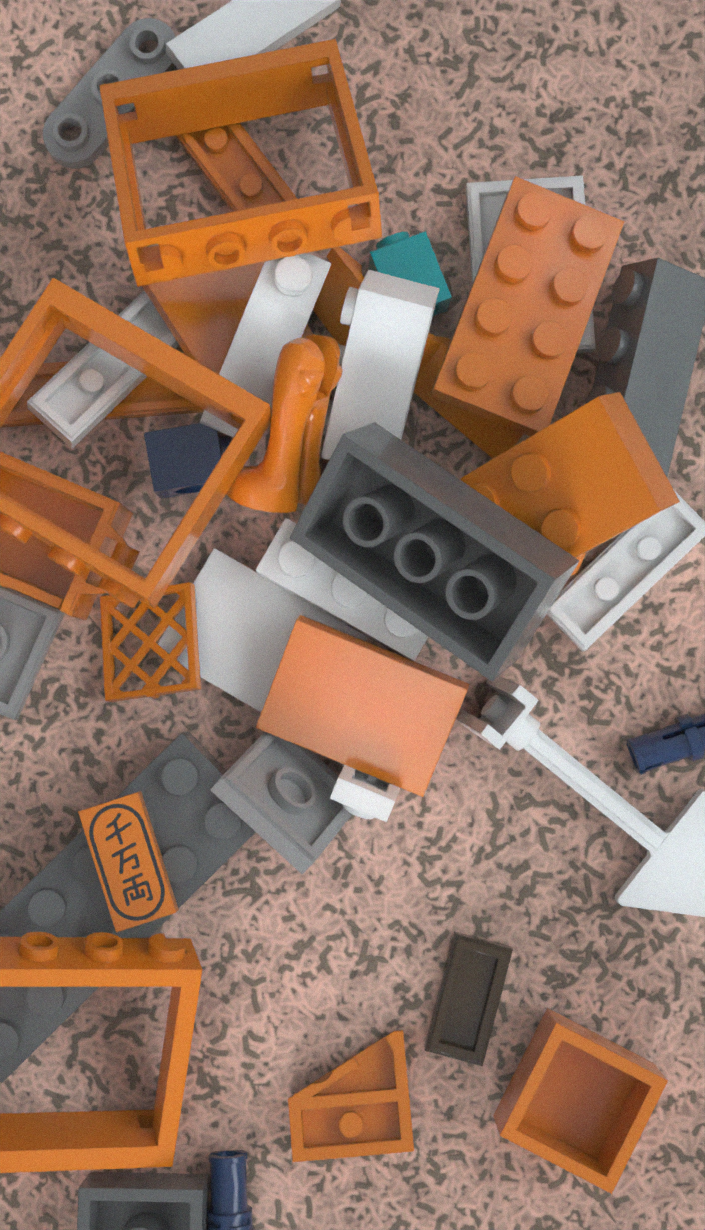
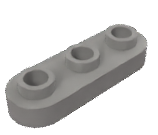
(84, 102)

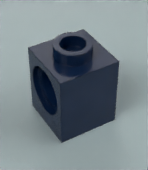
(183, 457)

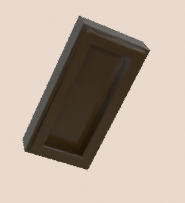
(468, 998)

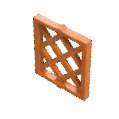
(189, 639)

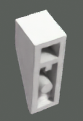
(272, 318)

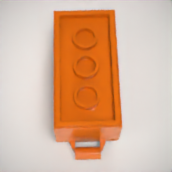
(76, 510)

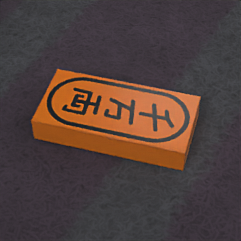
(128, 861)

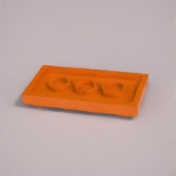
(527, 308)

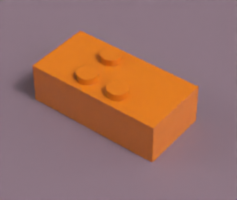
(579, 477)

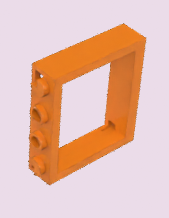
(228, 95)
(66, 308)
(104, 1137)

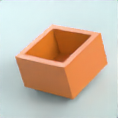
(579, 1100)

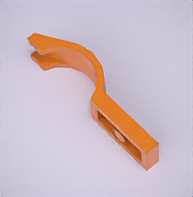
(347, 273)

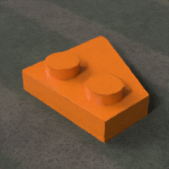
(355, 1107)

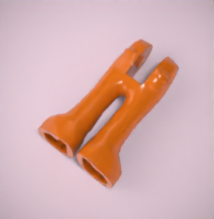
(300, 400)

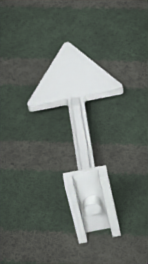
(674, 868)

